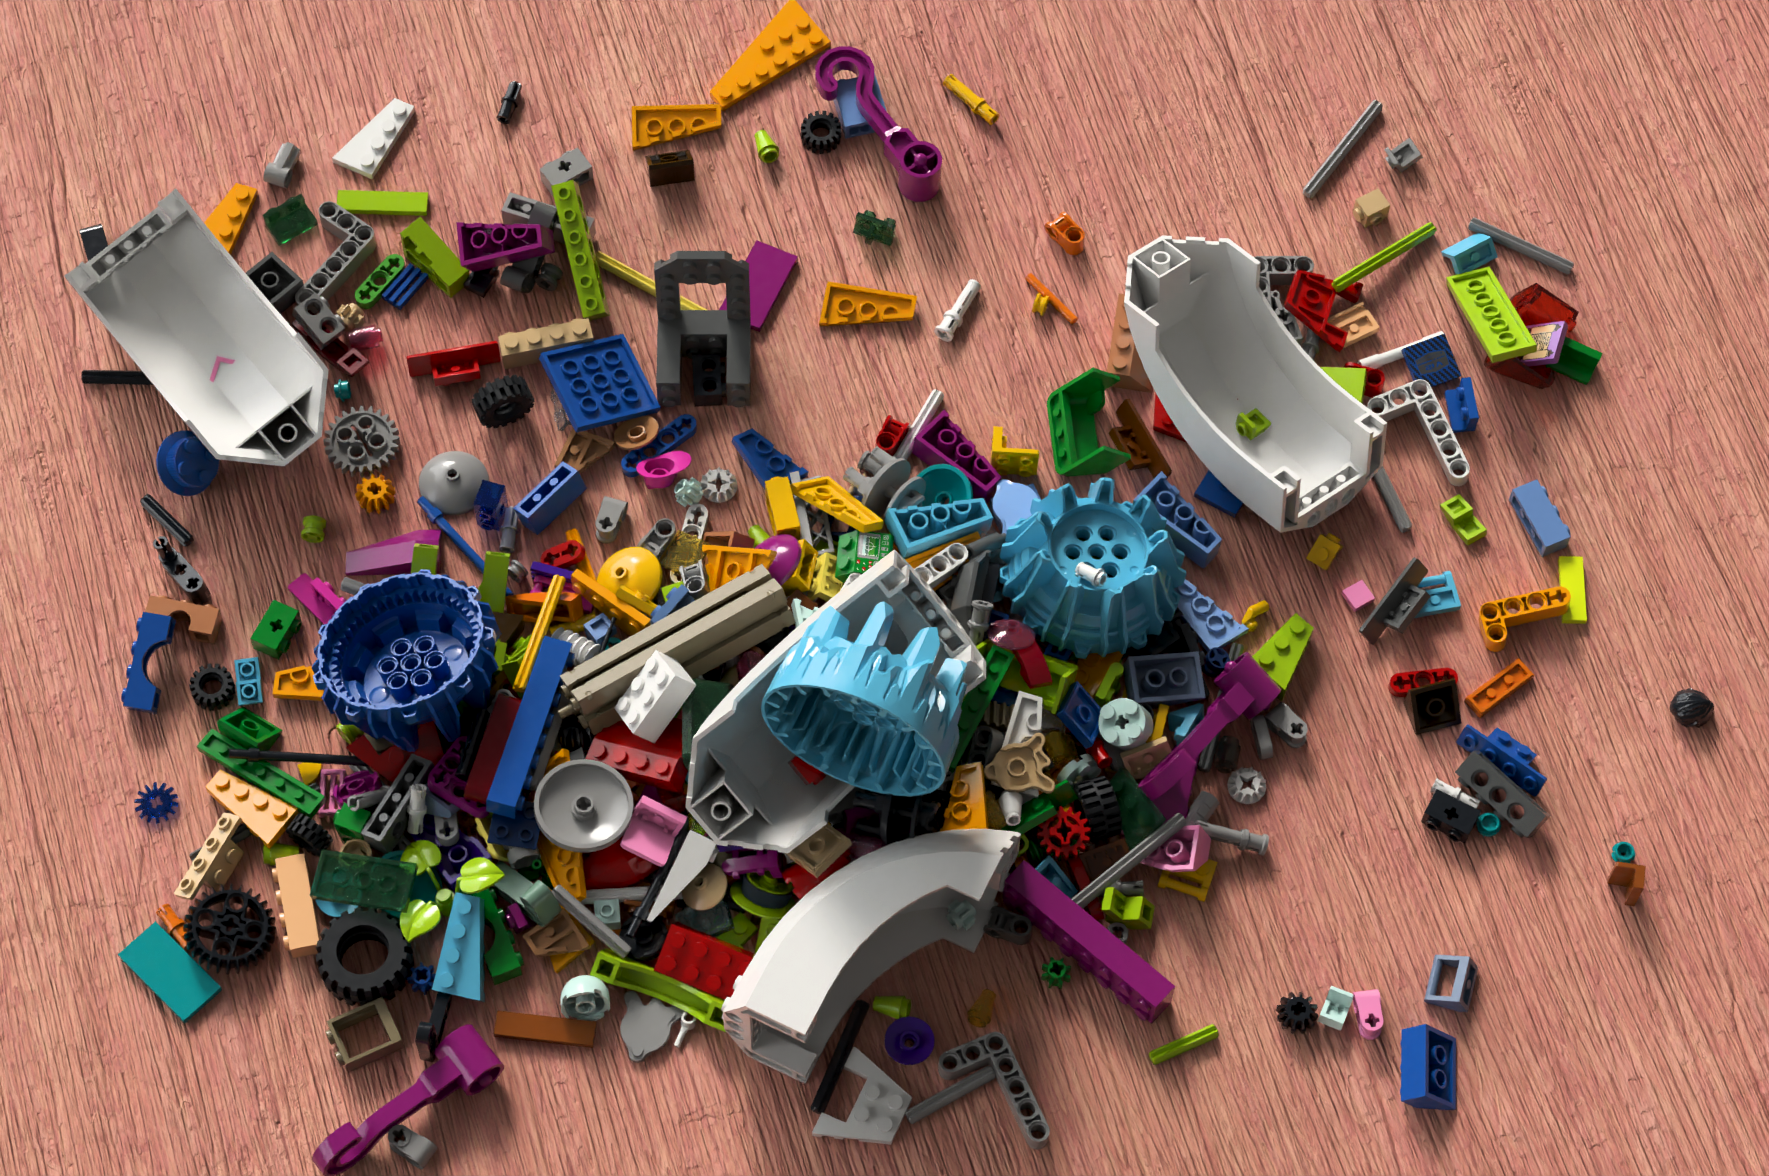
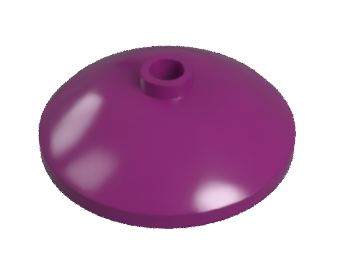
(787, 556)

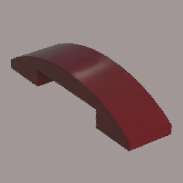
(336, 353)
(1033, 666)

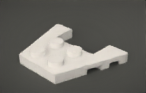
(876, 1111)

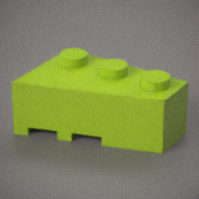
(433, 257)
(1284, 652)

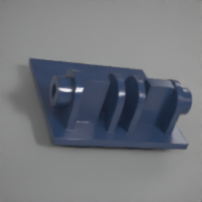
(516, 832)

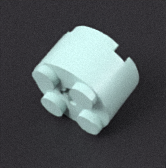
(1116, 714)

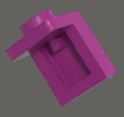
(516, 919)

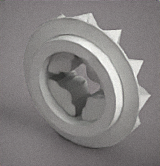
(727, 490)
(1246, 795)

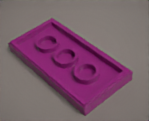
(768, 274)

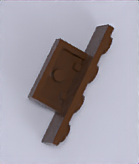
(1136, 440)

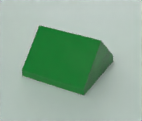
(249, 729)

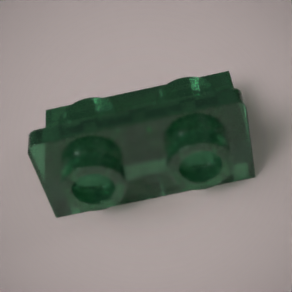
(289, 219)

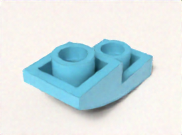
(248, 681)

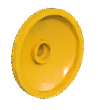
(640, 570)

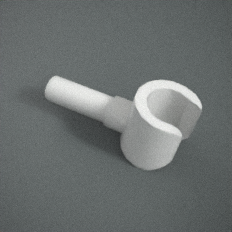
(685, 1027)

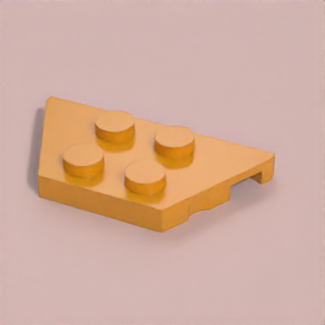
(731, 562)

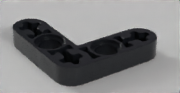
(430, 1034)

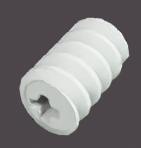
(581, 646)

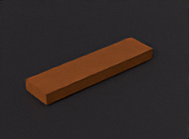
(545, 1029)

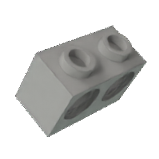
(313, 323)

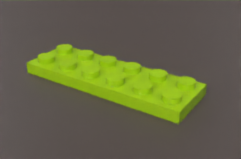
(1491, 314)

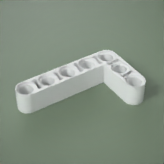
(1429, 423)
(944, 562)

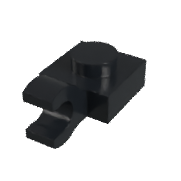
(481, 281)

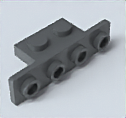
(1399, 604)

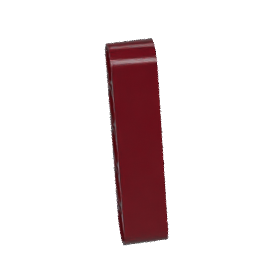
(491, 748)

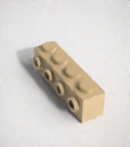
(526, 346)

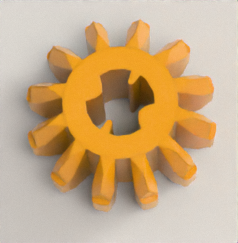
(375, 485)

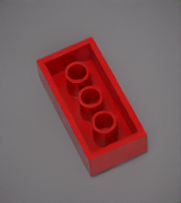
(702, 960)

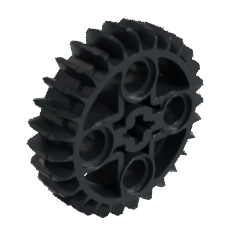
(222, 921)

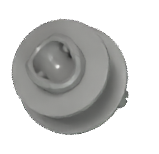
(889, 486)

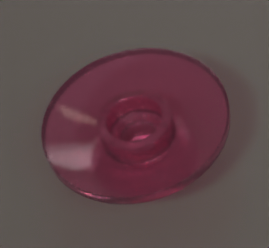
(1011, 634)

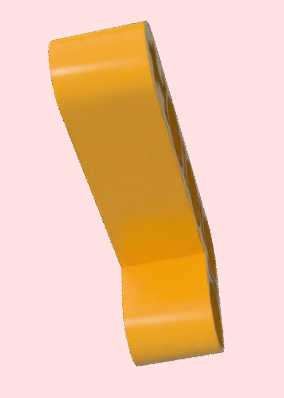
(1525, 614)

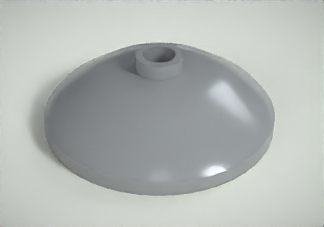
(453, 494)

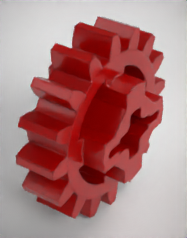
(1073, 832)

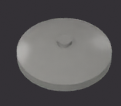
(583, 805)

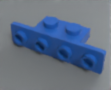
(1505, 754)

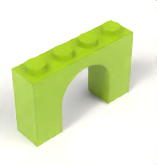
(494, 577)

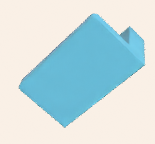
(1471, 253)

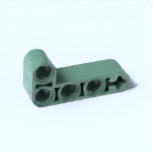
(533, 899)

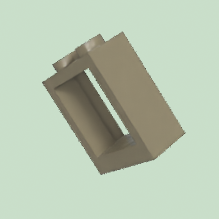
(355, 1016)

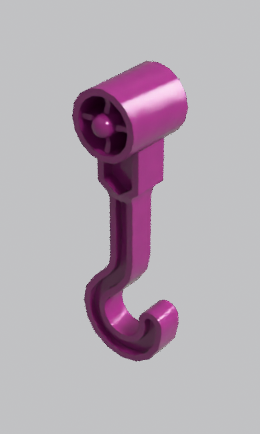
(916, 161)
(1245, 691)
(463, 1063)

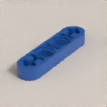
(659, 445)

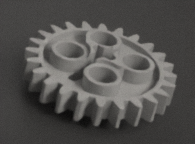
(342, 451)

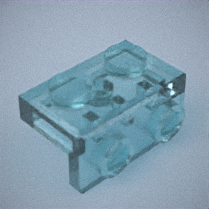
(710, 921)

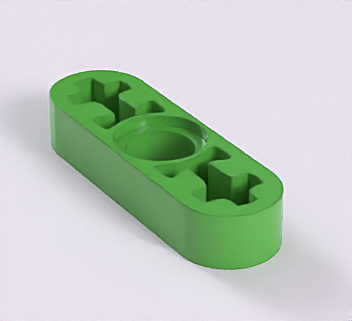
(377, 291)

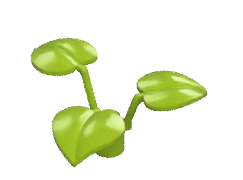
(423, 917)

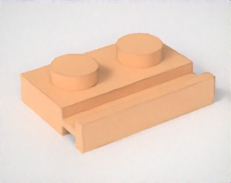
(1355, 321)

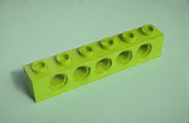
(580, 250)

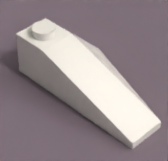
(689, 862)

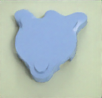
(1012, 503)

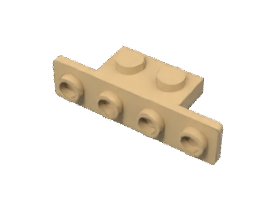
(214, 861)

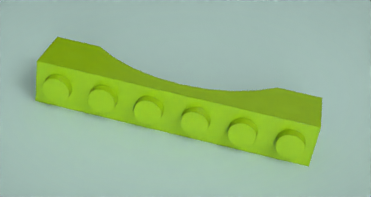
(642, 978)

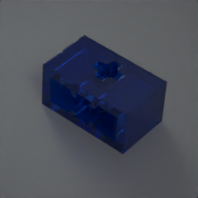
(490, 505)

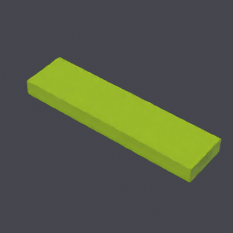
(384, 202)

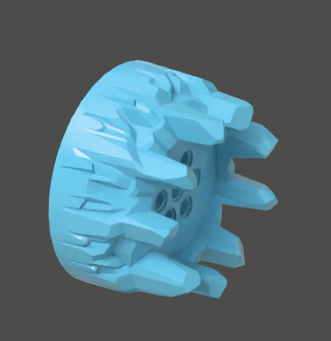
(865, 711)

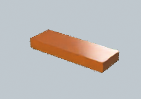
(1499, 688)

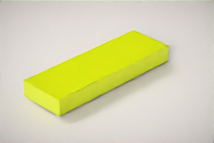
(1572, 578)

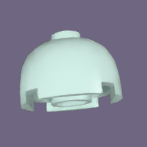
(585, 998)

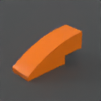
(530, 604)

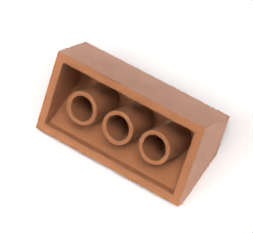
(1123, 355)

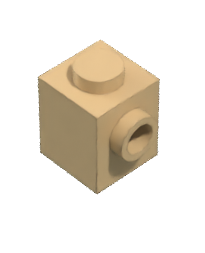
(1371, 208)

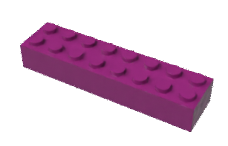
(1088, 942)

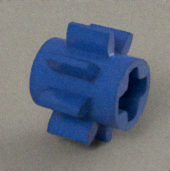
(422, 985)

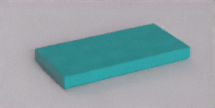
(170, 972)

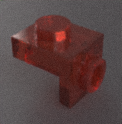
(673, 800)

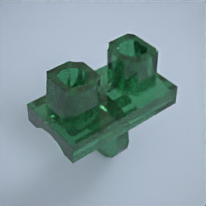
(874, 229)

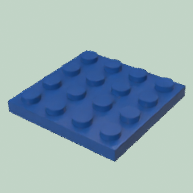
(599, 382)

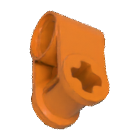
(1063, 231)

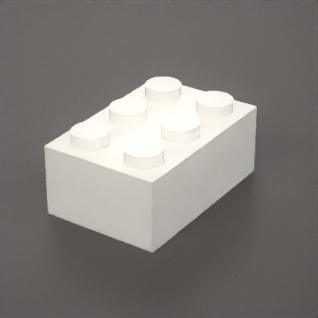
(655, 696)

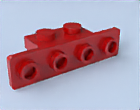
(454, 364)

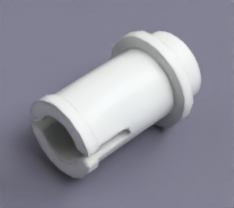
(1095, 576)

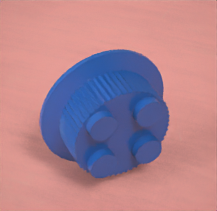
(185, 464)

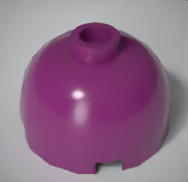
(355, 784)

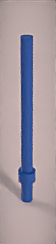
(436, 517)

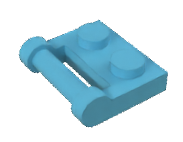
(1442, 599)

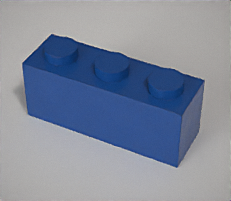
(550, 498)

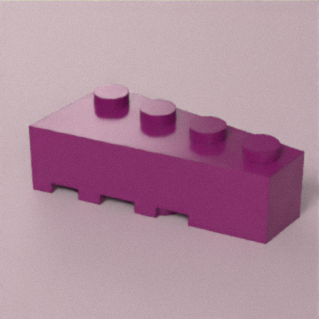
(499, 244)
(945, 444)

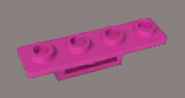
(316, 597)

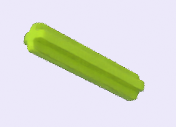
(1183, 1044)

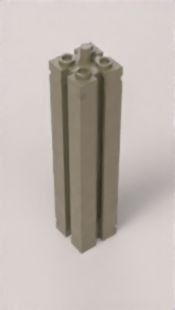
(695, 635)

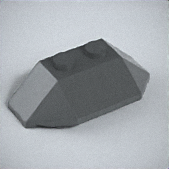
(968, 587)

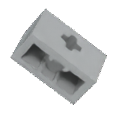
(568, 167)

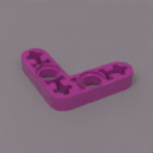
(452, 783)

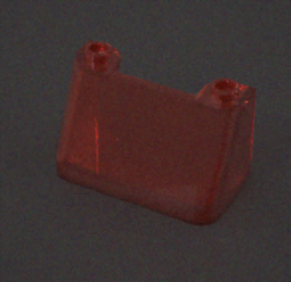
(1534, 306)

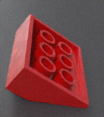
(640, 760)

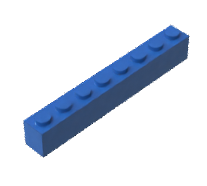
(529, 728)

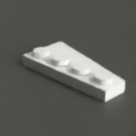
(374, 142)
(1024, 723)

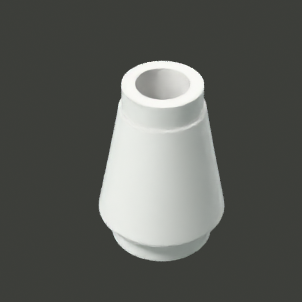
(1011, 806)

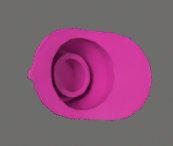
(663, 469)

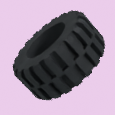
(355, 928)

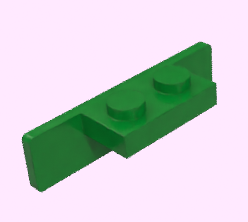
(1043, 807)

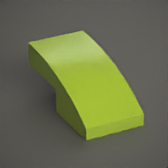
(1462, 520)

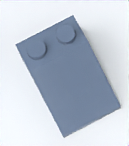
(1164, 678)

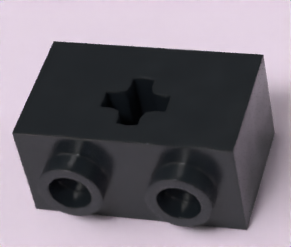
(1446, 806)

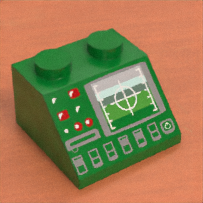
(860, 552)

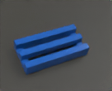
(416, 272)

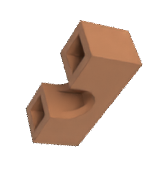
(203, 620)

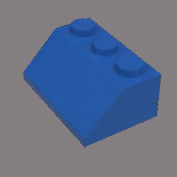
(1428, 1068)

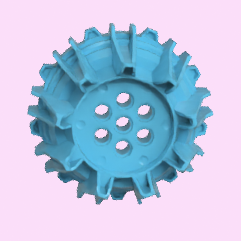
(1069, 608)

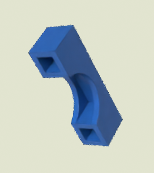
(153, 633)

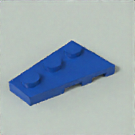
(763, 458)

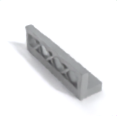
(805, 522)

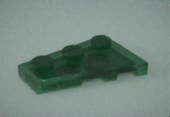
(1137, 811)

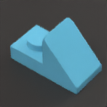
(1185, 720)
(1056, 876)

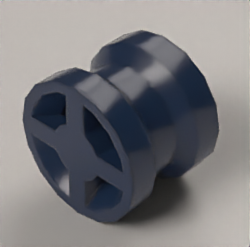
(1215, 656)

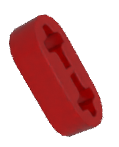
(562, 554)

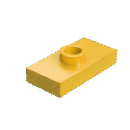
(638, 600)

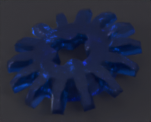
(160, 810)

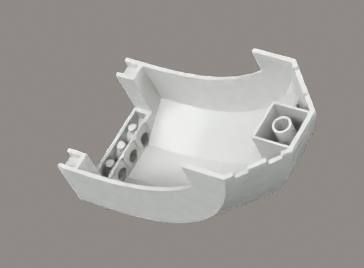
(180, 304)
(1217, 339)
(741, 771)
(856, 931)

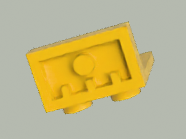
(1012, 460)

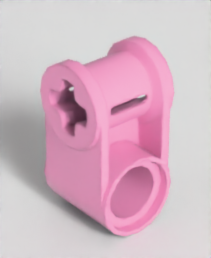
(1368, 1010)

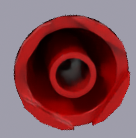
(804, 881)

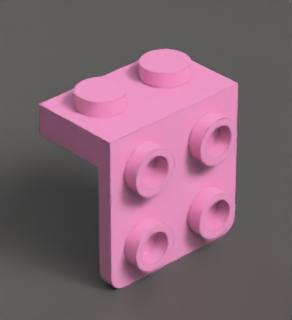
(652, 831)

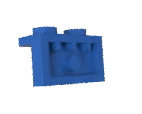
(1462, 407)

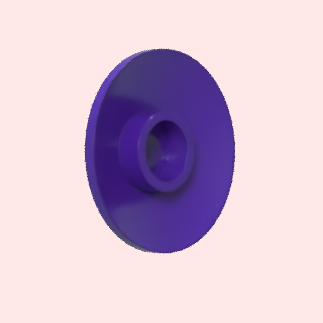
(909, 1029)

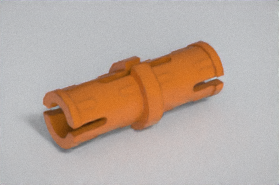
(174, 924)

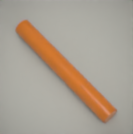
(1053, 300)

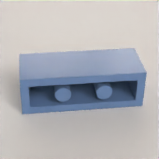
(1540, 518)

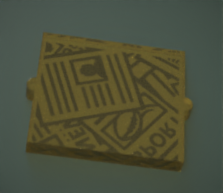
(682, 551)

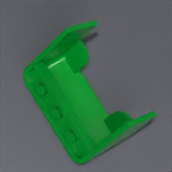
(1074, 428)

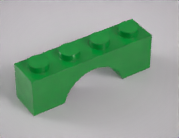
(501, 959)

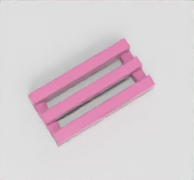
(333, 772)

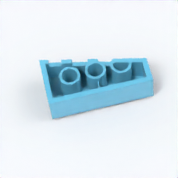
(934, 525)
(463, 950)

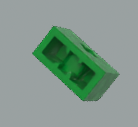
(276, 618)

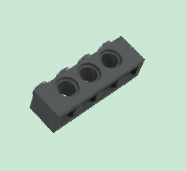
(391, 815)
(1533, 816)

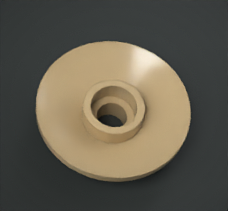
(710, 892)

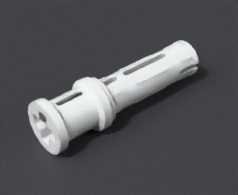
(953, 317)

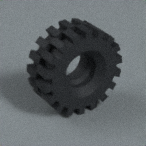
(503, 401)

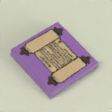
(1549, 343)

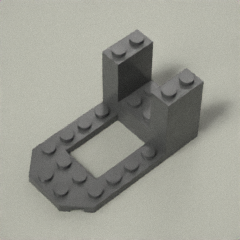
(703, 331)

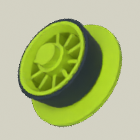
(763, 896)

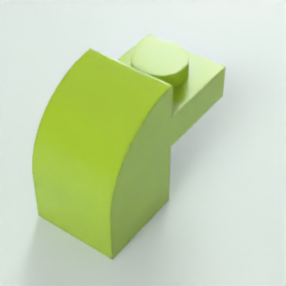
(1130, 911)

